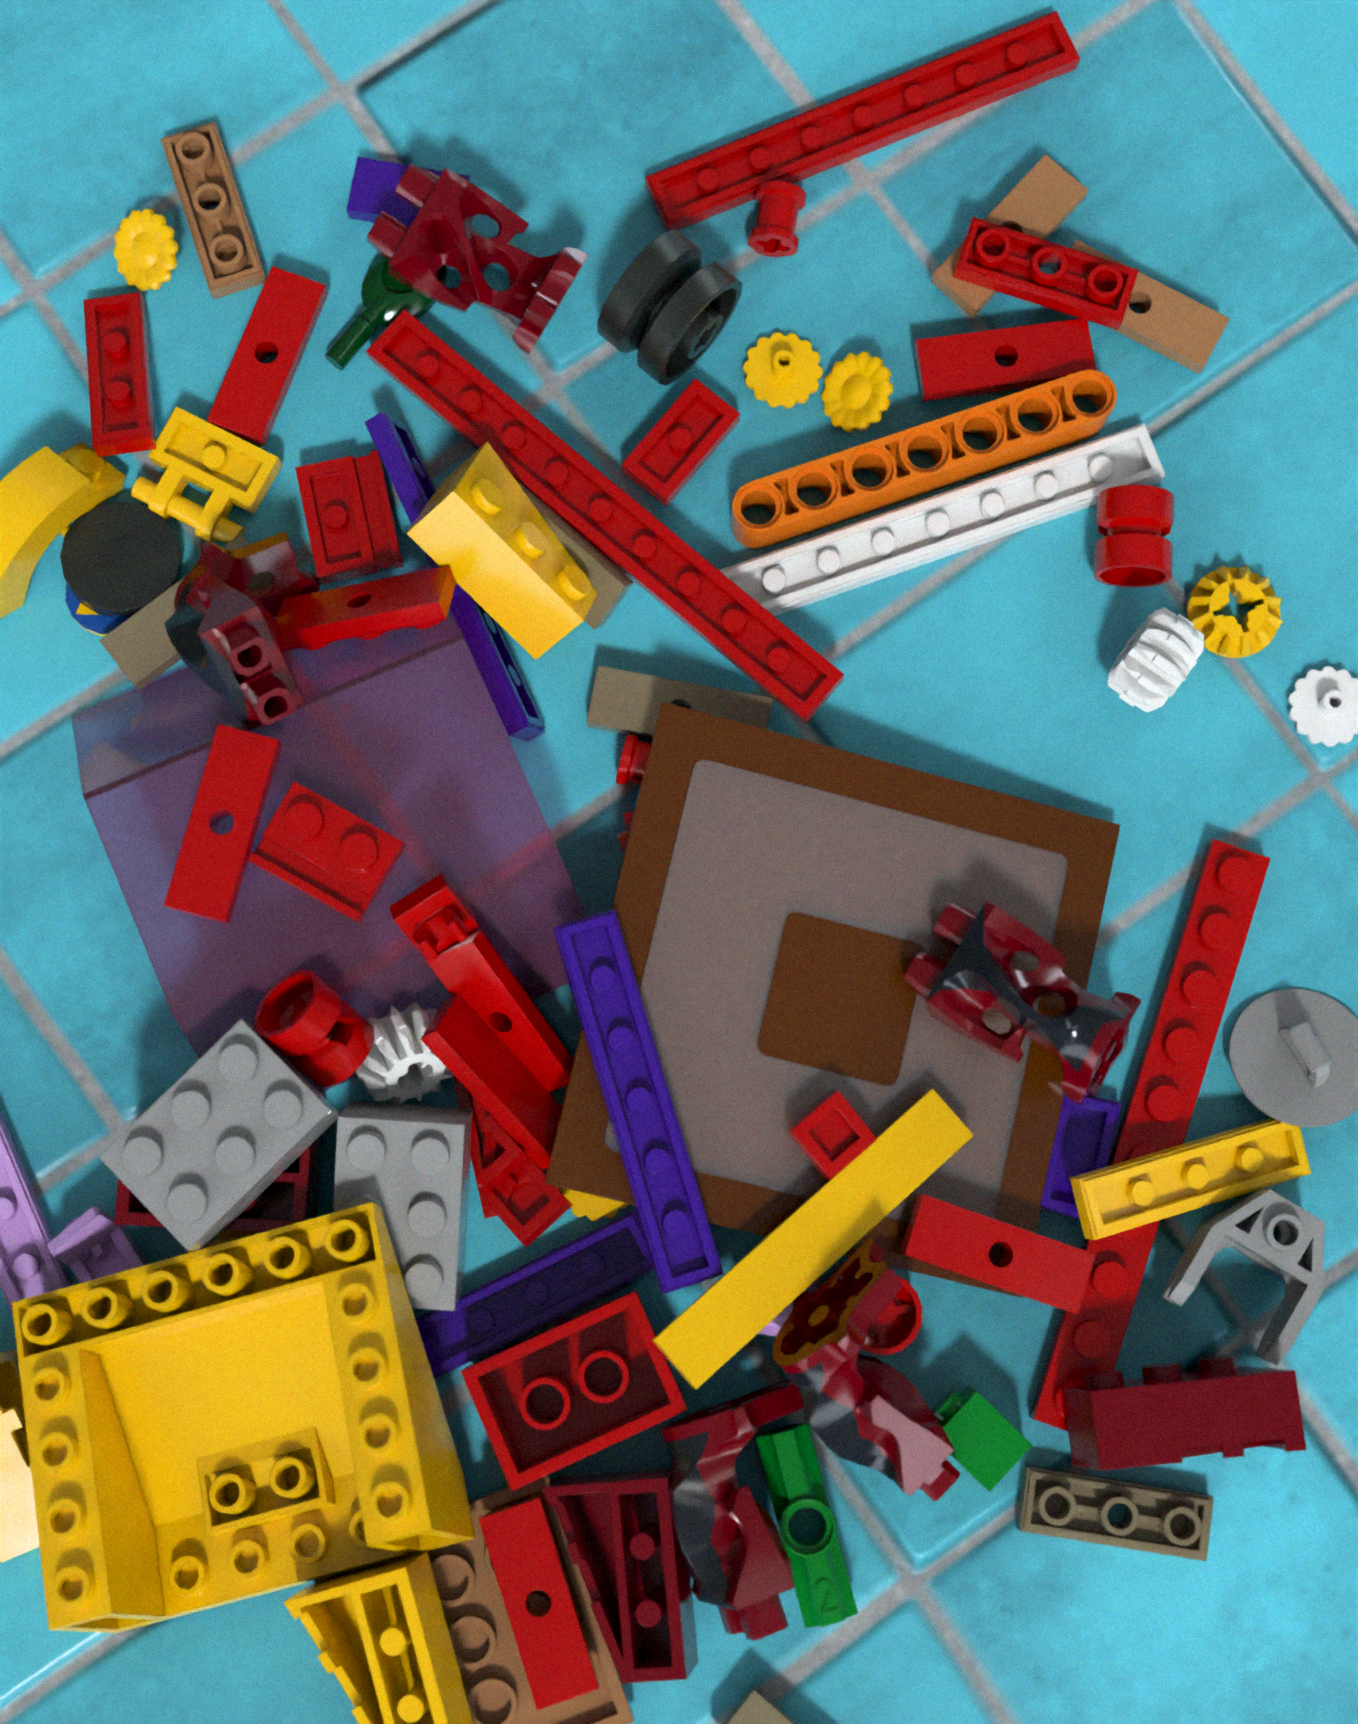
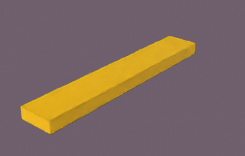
(811, 1239)

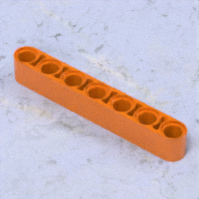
(942, 440)

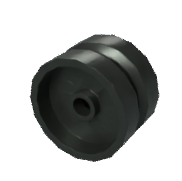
(669, 307)

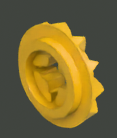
(1223, 633)

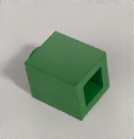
(980, 1436)

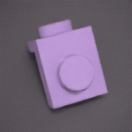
(96, 1246)

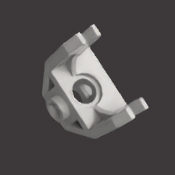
(1294, 1257)

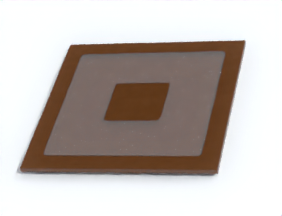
(771, 944)

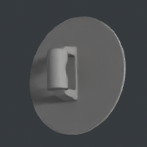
(1297, 1057)

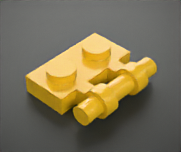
(213, 461)

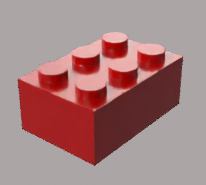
(574, 1389)

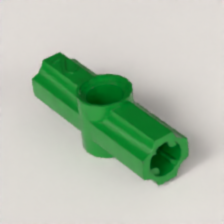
(817, 1562)

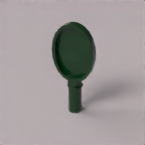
(383, 302)

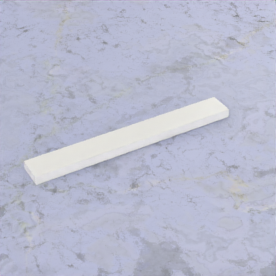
(947, 522)

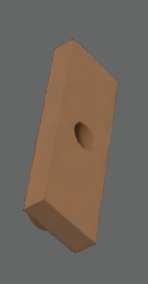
(1033, 207)
(220, 234)
(1169, 320)

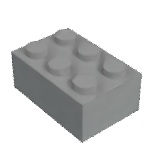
(219, 1136)
(418, 1173)

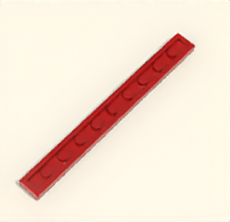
(607, 517)
(1159, 1109)

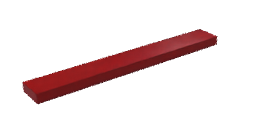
(863, 121)

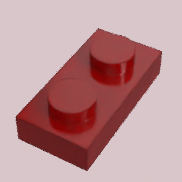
(680, 442)

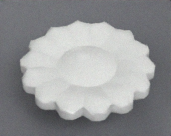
(1325, 706)

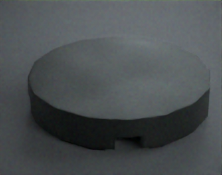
(120, 558)

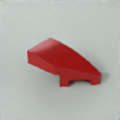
(516, 1186)

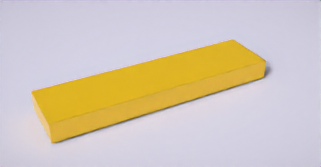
(1188, 1177)

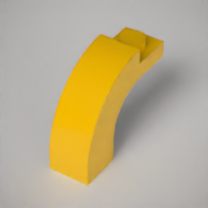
(40, 502)

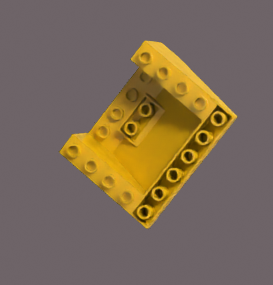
(232, 1425)

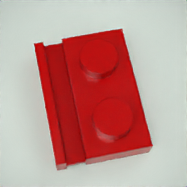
(349, 517)
(327, 852)

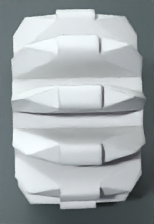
(1156, 660)
(399, 1060)

